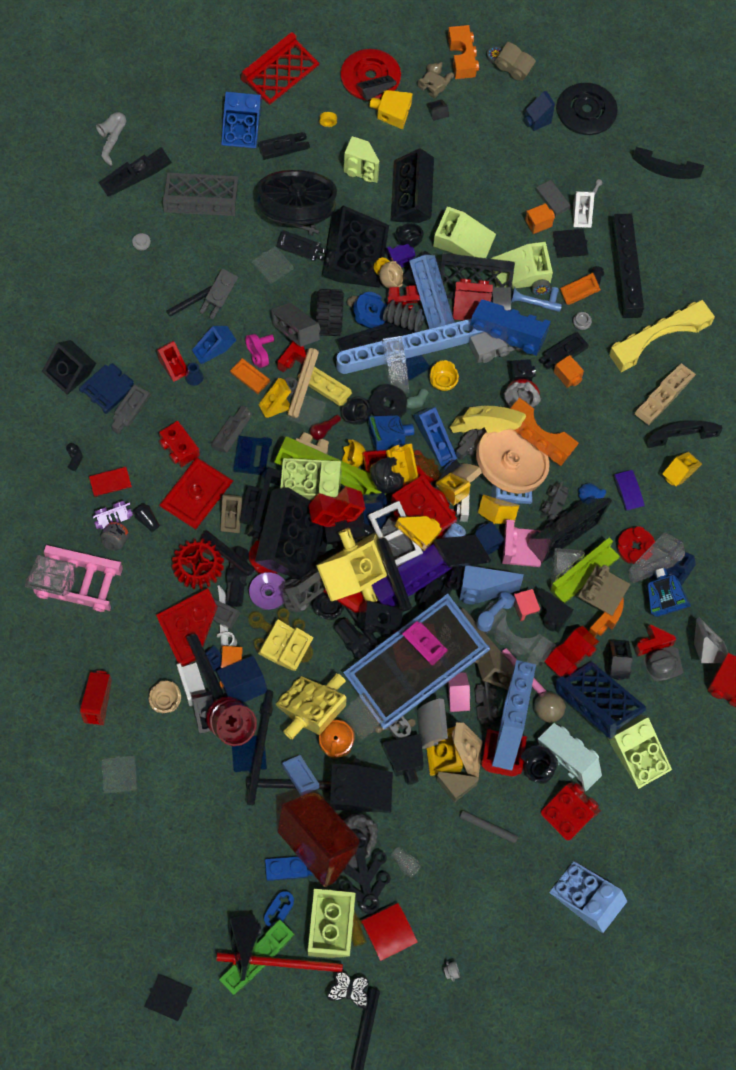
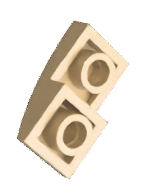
(467, 472)

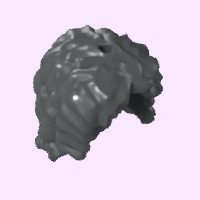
(362, 824)

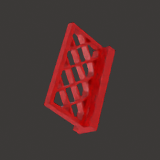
(267, 61)

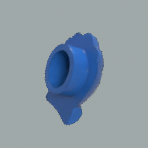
(590, 491)

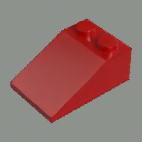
(724, 680)

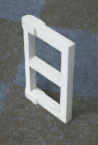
(373, 516)

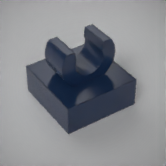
(214, 658)

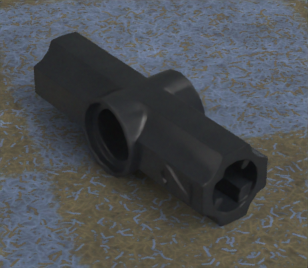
(236, 581)
(354, 641)

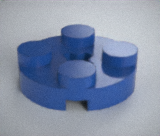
(362, 312)

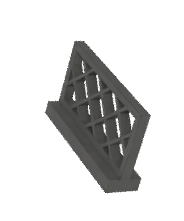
(200, 203)

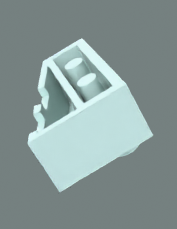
(572, 755)

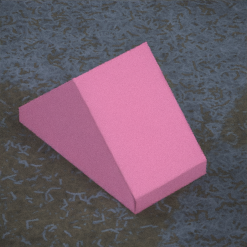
(459, 693)

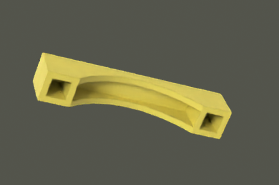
(692, 319)

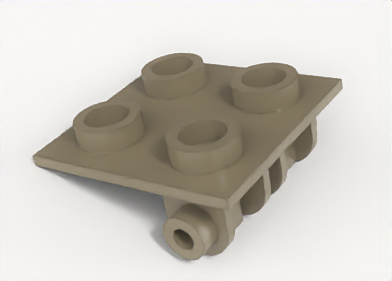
(604, 590)

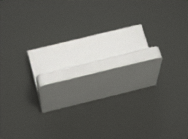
(191, 681)

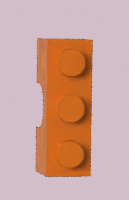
(465, 64)

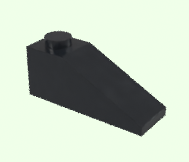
(243, 937)

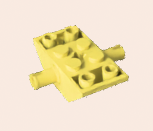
(353, 568)
(312, 705)

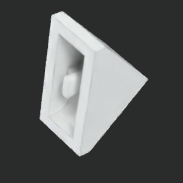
(583, 209)

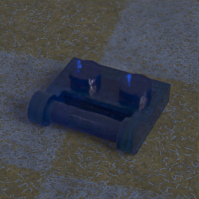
(246, 455)

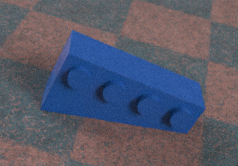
(510, 326)

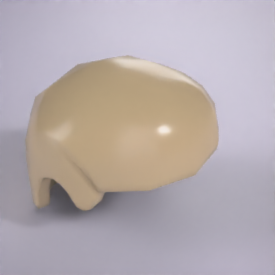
(391, 275)

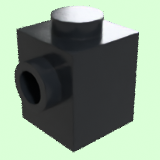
(522, 370)

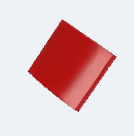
(389, 931)

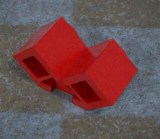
(329, 510)
(569, 654)

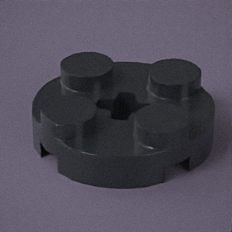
(392, 393)

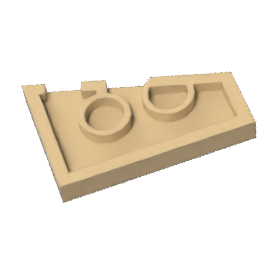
(469, 748)

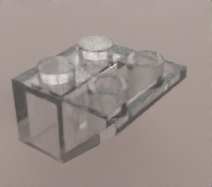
(52, 576)

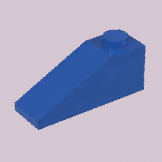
(435, 435)

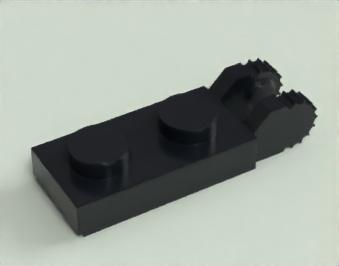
(283, 145)

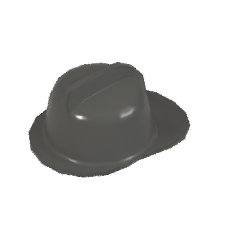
(663, 663)

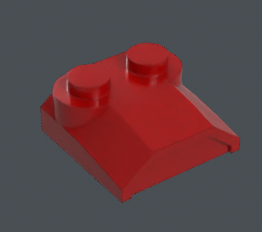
(489, 752)

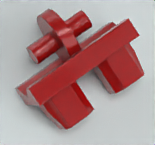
(410, 298)

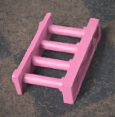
(91, 565)

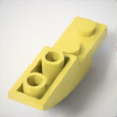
(491, 417)

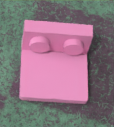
(516, 546)

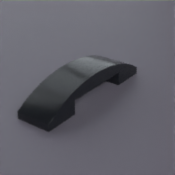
(665, 168)
(705, 428)

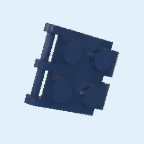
(108, 387)

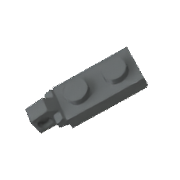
(129, 408)
(231, 430)
(470, 442)

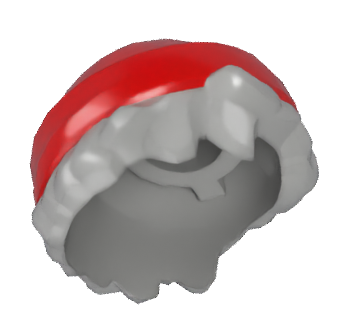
(525, 390)

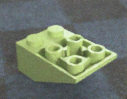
(463, 235)
(531, 264)
(312, 477)
(640, 751)

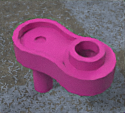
(255, 347)

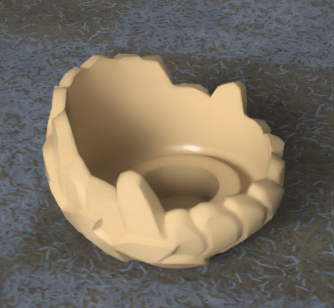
(165, 697)

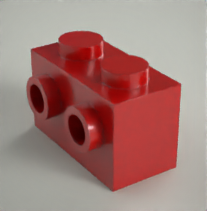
(179, 444)

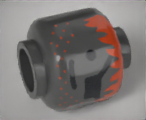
(114, 536)

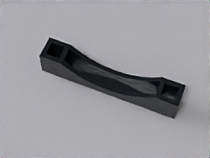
(630, 280)

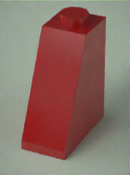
(96, 698)

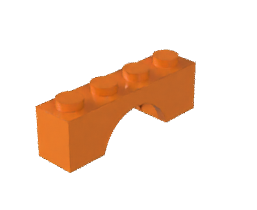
(555, 446)

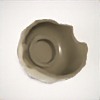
(549, 707)

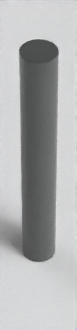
(489, 827)

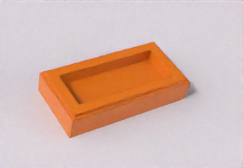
(580, 289)
(250, 376)

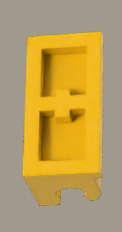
(405, 462)

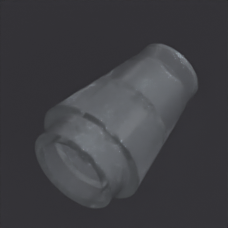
(407, 863)

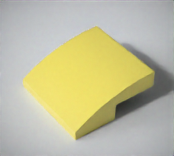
(285, 645)

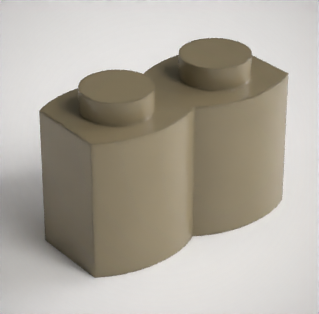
(514, 61)

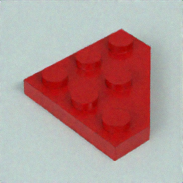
(185, 619)

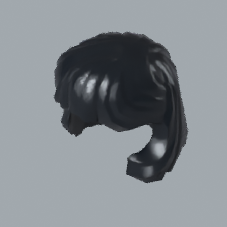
(384, 478)
(539, 763)

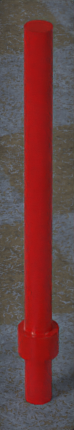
(289, 963)

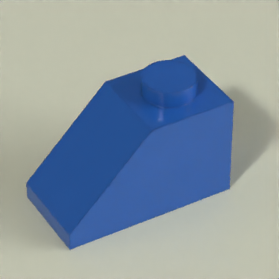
(214, 343)

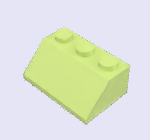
(331, 923)

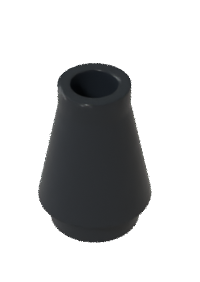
(146, 517)

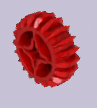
(183, 559)

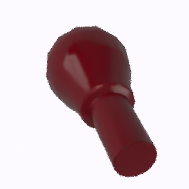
(320, 430)

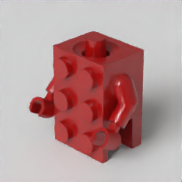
(423, 499)

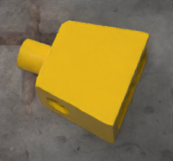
(393, 107)

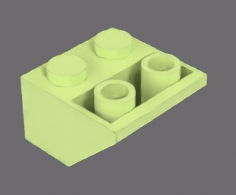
(361, 160)

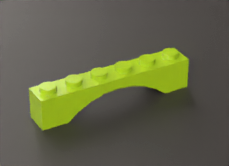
(350, 477)

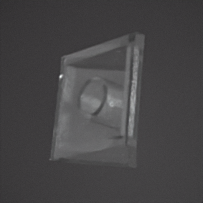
(563, 561)

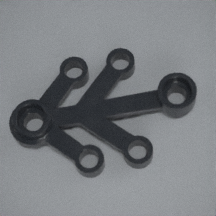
(365, 877)

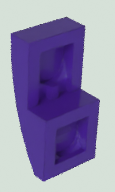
(629, 489)

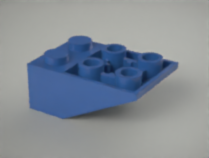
(241, 119)

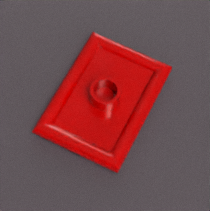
(196, 493)

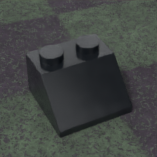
(68, 366)

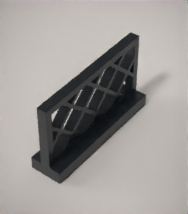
(476, 262)

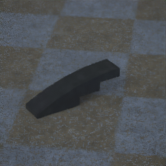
(135, 172)

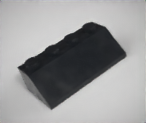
(412, 187)

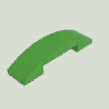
(268, 946)

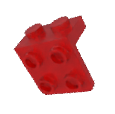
(469, 296)
(570, 810)

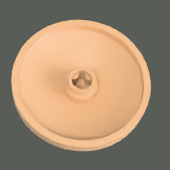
(511, 461)

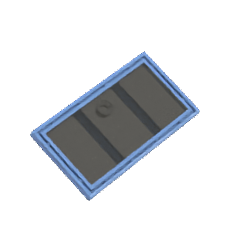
(397, 674)

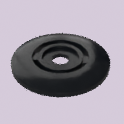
(585, 122)

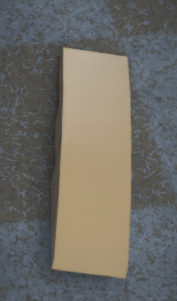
(665, 394)

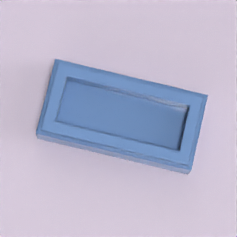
(300, 775)

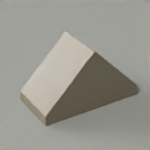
(231, 513)
(456, 785)

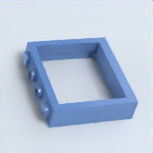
(513, 715)

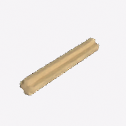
(303, 383)

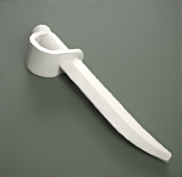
(224, 634)

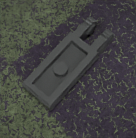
(219, 292)

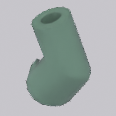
(417, 401)

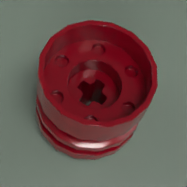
(240, 724)

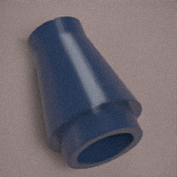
(194, 375)

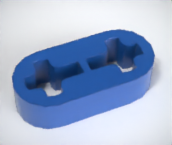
(275, 907)

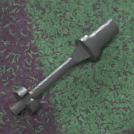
(312, 230)

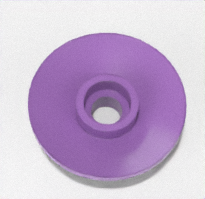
(263, 583)

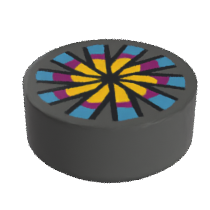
(493, 53)
(541, 287)

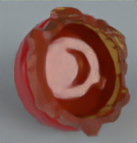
(426, 466)

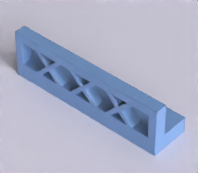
(431, 291)

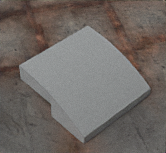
(432, 723)

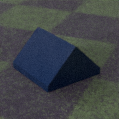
(243, 680)

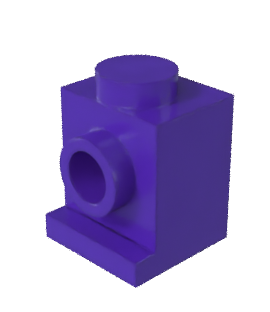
(401, 254)

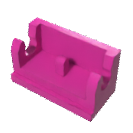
(425, 642)

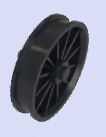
(297, 196)

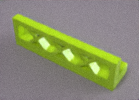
(577, 576)

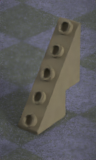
(493, 665)

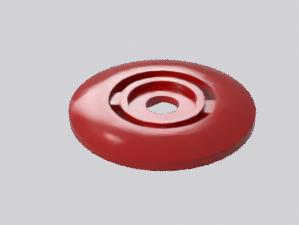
(365, 60)

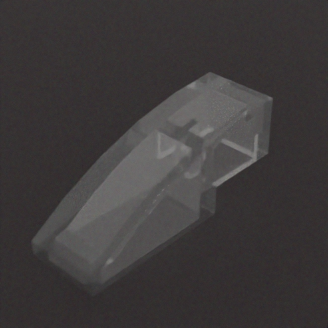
(396, 362)

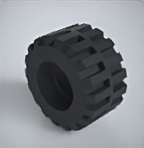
(330, 311)

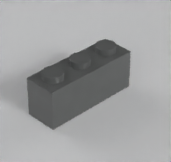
(295, 324)

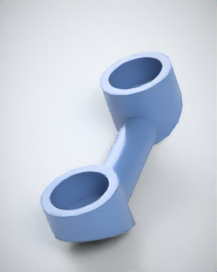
(486, 618)

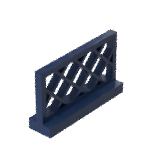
(588, 705)

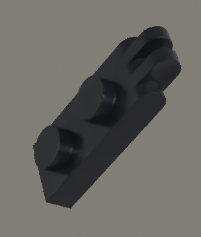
(300, 246)
(571, 346)

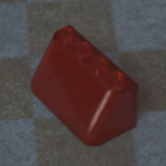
(317, 836)

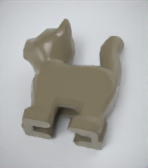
(433, 80)

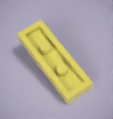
(329, 387)

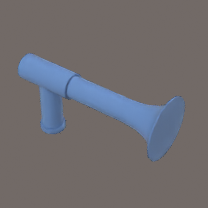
(551, 304)

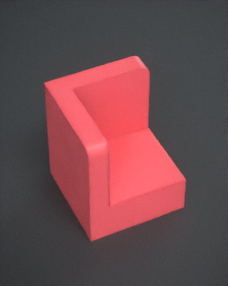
(526, 603)

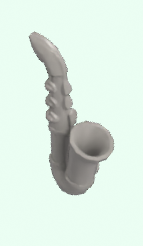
(114, 126)

